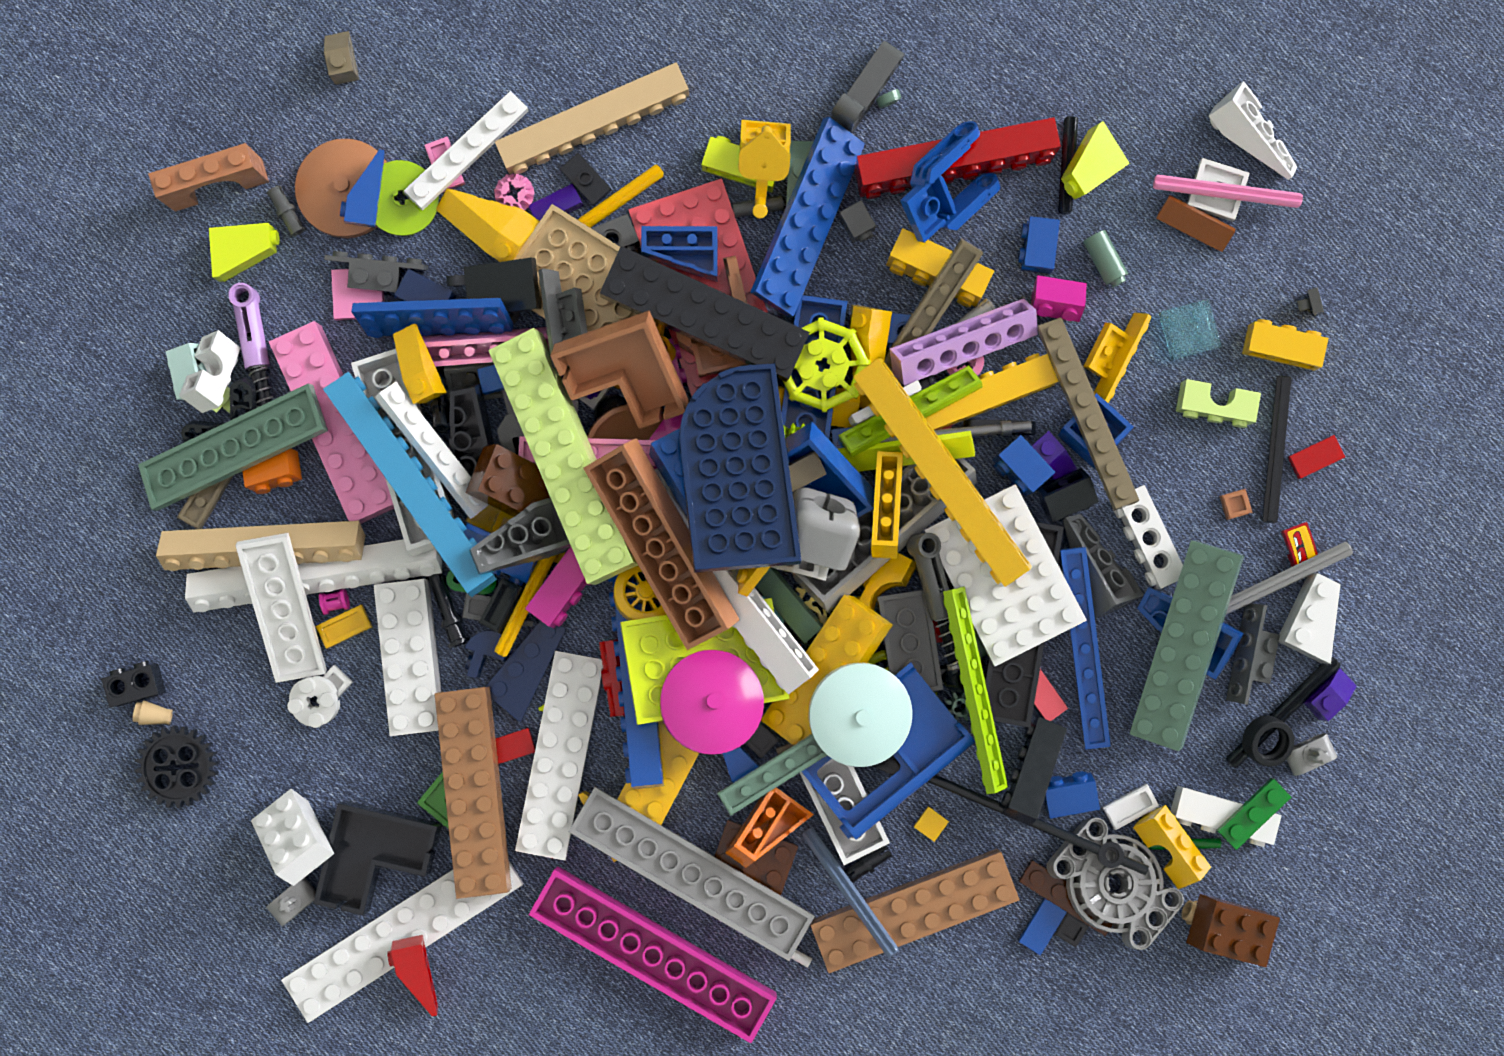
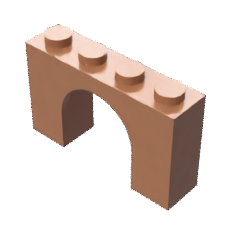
(177, 183)

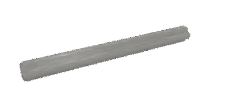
(1289, 576)

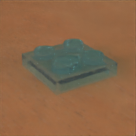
(1190, 329)

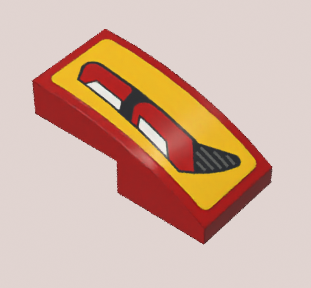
(1299, 543)

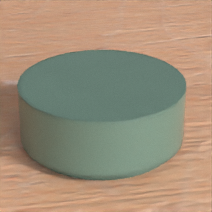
(888, 98)

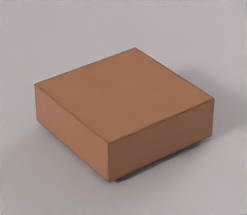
(1235, 504)

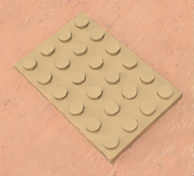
(582, 263)

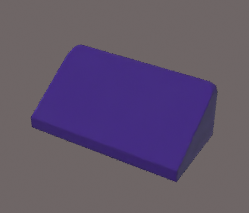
(565, 199)

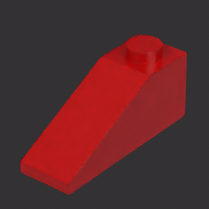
(413, 969)

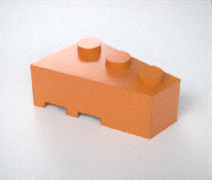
(766, 826)

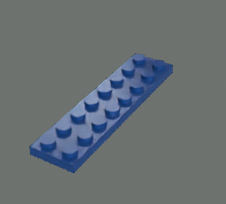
(807, 218)

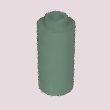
(1106, 258)

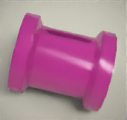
(334, 601)

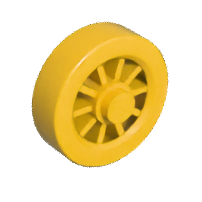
(643, 595)

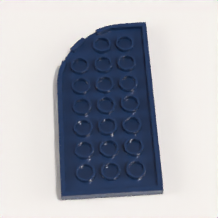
(738, 473)

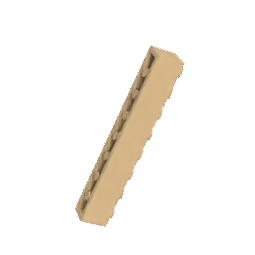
(593, 119)
(217, 546)

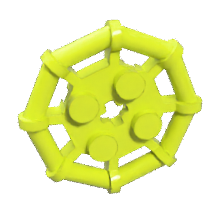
(831, 377)

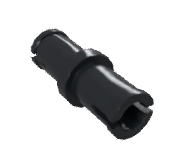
(867, 863)

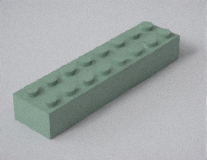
(1186, 645)

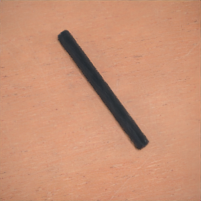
(1276, 449)
(1289, 706)

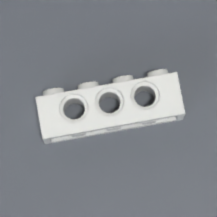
(1161, 544)

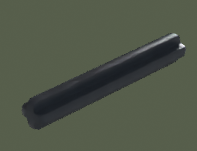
(1068, 151)

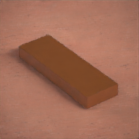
(1195, 223)

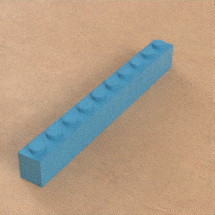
(407, 480)

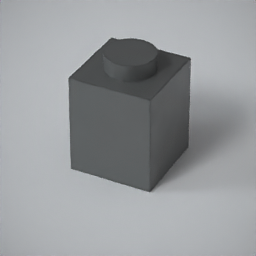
(857, 222)

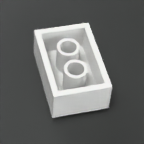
(292, 837)

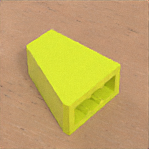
(1093, 162)
(240, 247)

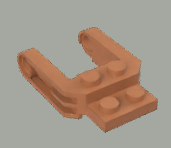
(708, 359)

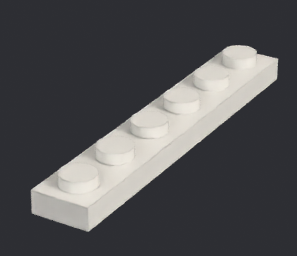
(466, 151)
(429, 447)

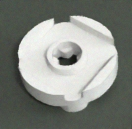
(300, 704)

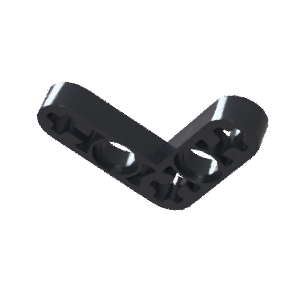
(235, 397)

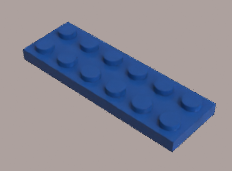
(434, 316)

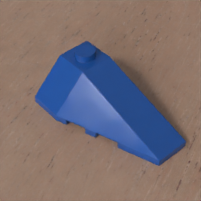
(1156, 607)

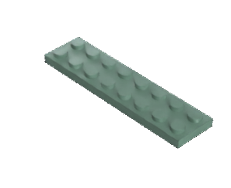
(232, 447)

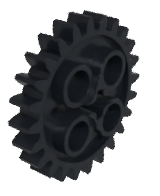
(175, 744)

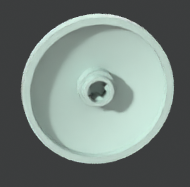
(860, 714)

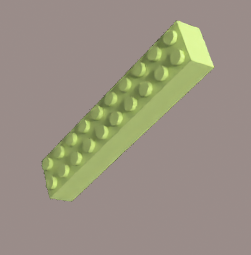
(561, 454)

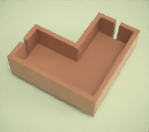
(625, 355)

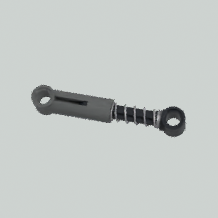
(933, 584)

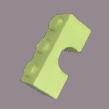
(1196, 401)

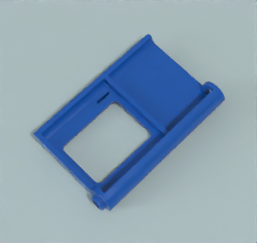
(930, 746)

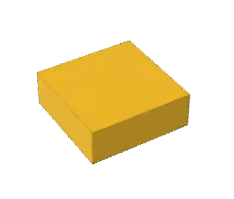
(931, 823)

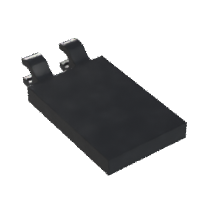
(510, 280)

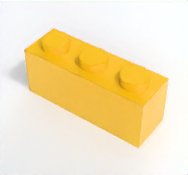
(1285, 345)

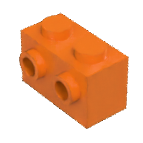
(273, 472)

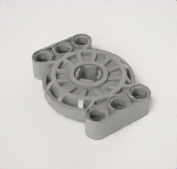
(1137, 894)

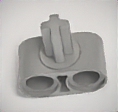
(1311, 754)
(292, 901)

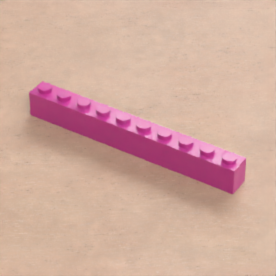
(566, 580)

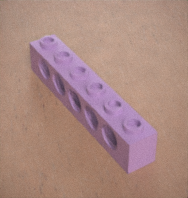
(963, 341)

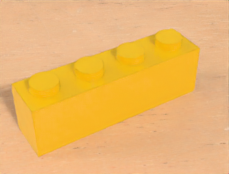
(887, 505)

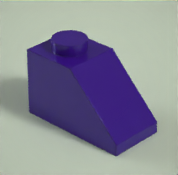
(1054, 454)
(1331, 696)

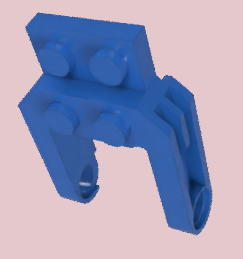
(930, 202)

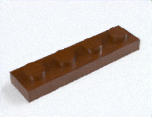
(1052, 889)

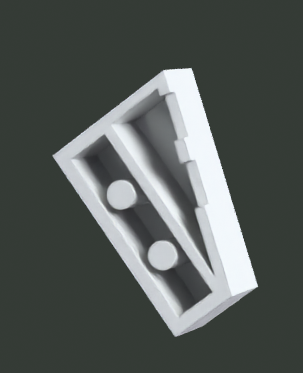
(1313, 619)

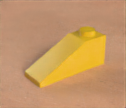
(417, 366)

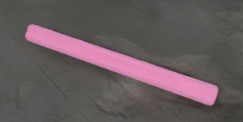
(1227, 191)

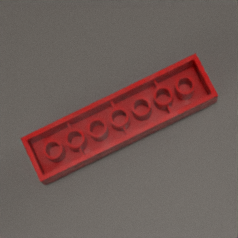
(990, 152)

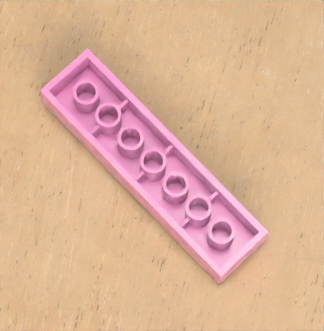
(358, 482)

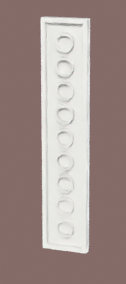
(364, 953)

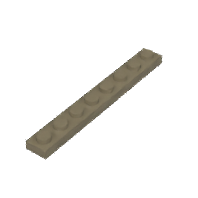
(1087, 414)

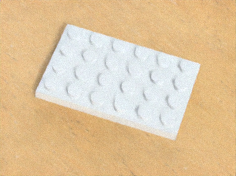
(1027, 609)

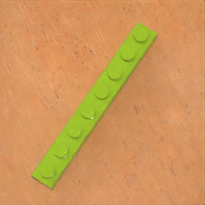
(975, 690)

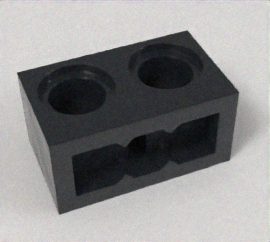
(134, 688)

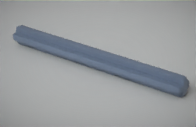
(850, 892)

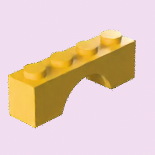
(892, 574)

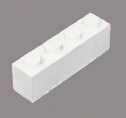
(1213, 811)

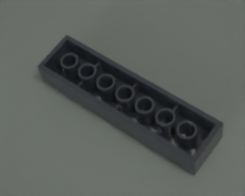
(703, 313)
(1014, 682)

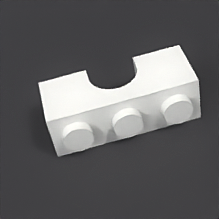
(206, 388)

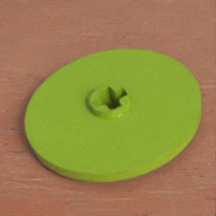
(398, 218)

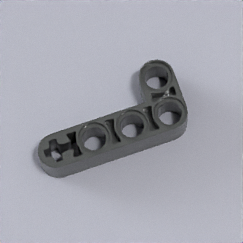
(867, 87)

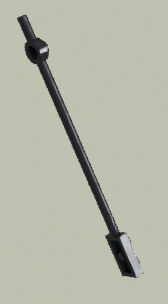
(891, 766)

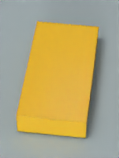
(344, 626)

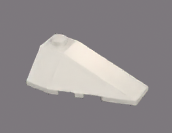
(1242, 123)

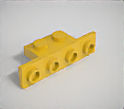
(1113, 352)

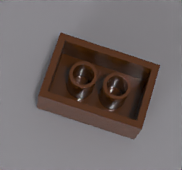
(506, 480)
(1233, 930)

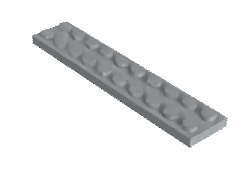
(691, 873)

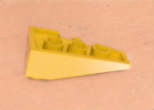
(490, 225)
(873, 332)

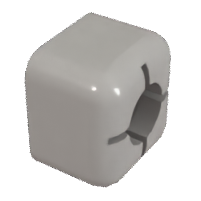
(825, 528)

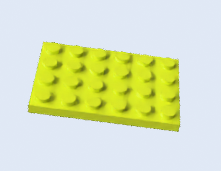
(655, 648)

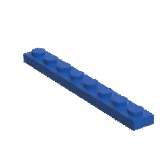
(1086, 652)

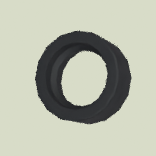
(1283, 747)

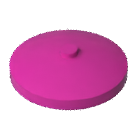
(711, 702)

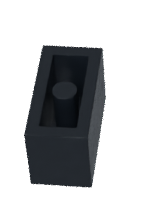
(1067, 495)

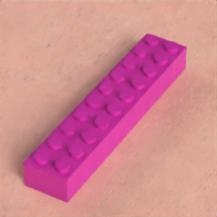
(653, 954)

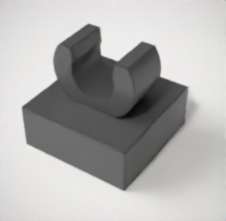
(1313, 302)

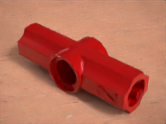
(609, 677)

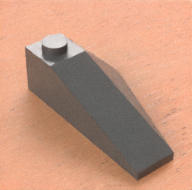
(524, 539)
(1110, 584)

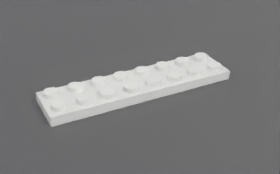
(560, 755)

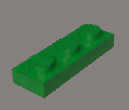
(1253, 813)

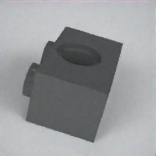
(622, 229)

